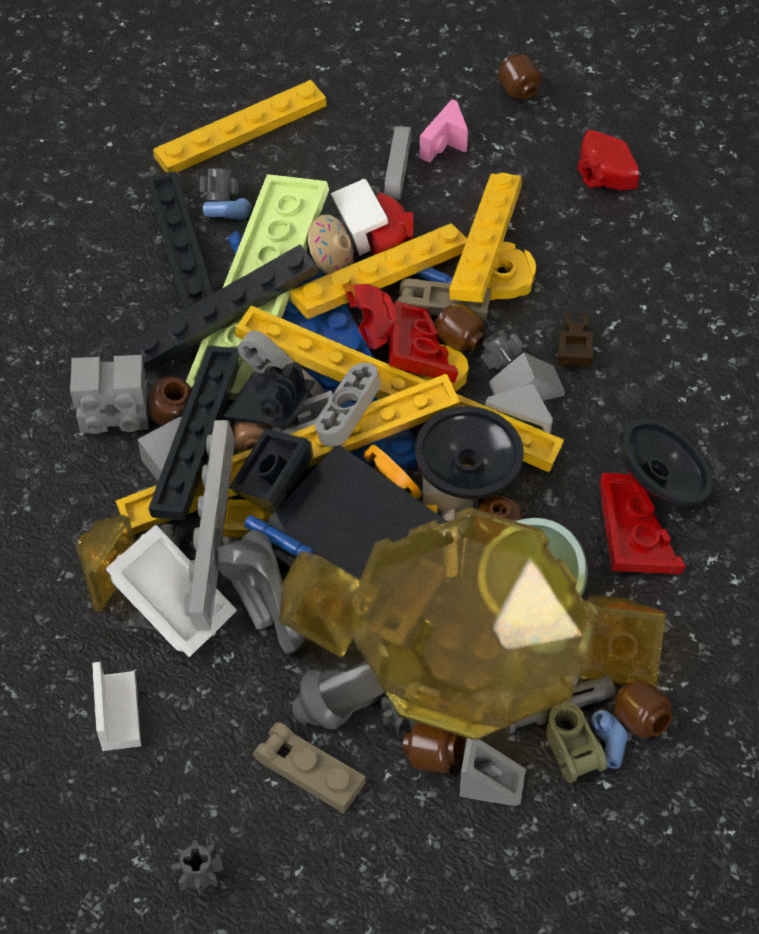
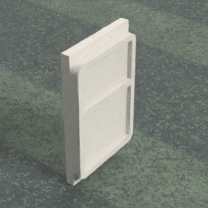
(156, 582)

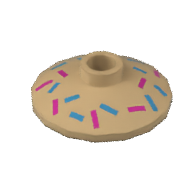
(330, 244)

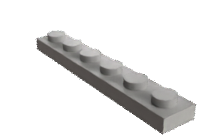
(207, 538)

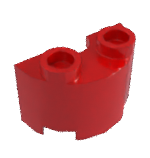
(377, 311)

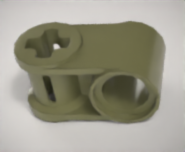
(576, 748)

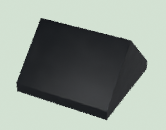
(272, 469)

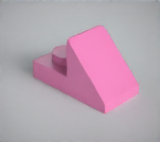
(444, 130)

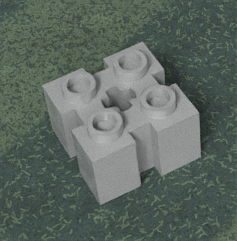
(110, 394)

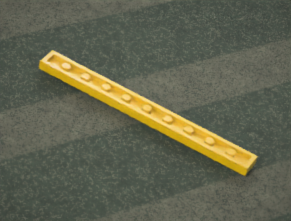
(336, 359)
(379, 421)

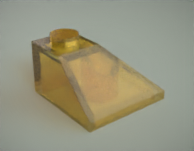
(100, 549)
(318, 602)
(624, 641)

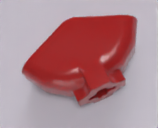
(607, 162)
(396, 231)

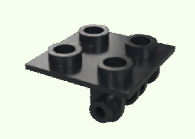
(271, 398)

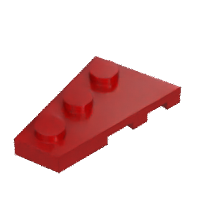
(416, 345)
(633, 531)

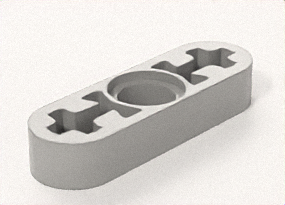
(397, 162)
(257, 348)
(347, 417)

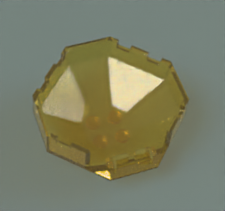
(471, 623)

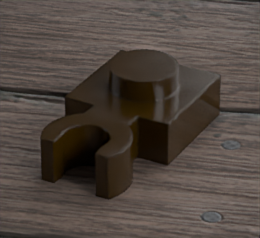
(575, 343)

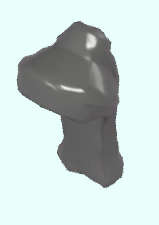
(257, 564)
(332, 696)

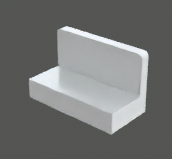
(359, 212)
(116, 709)

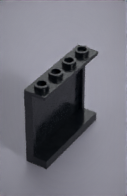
(345, 511)

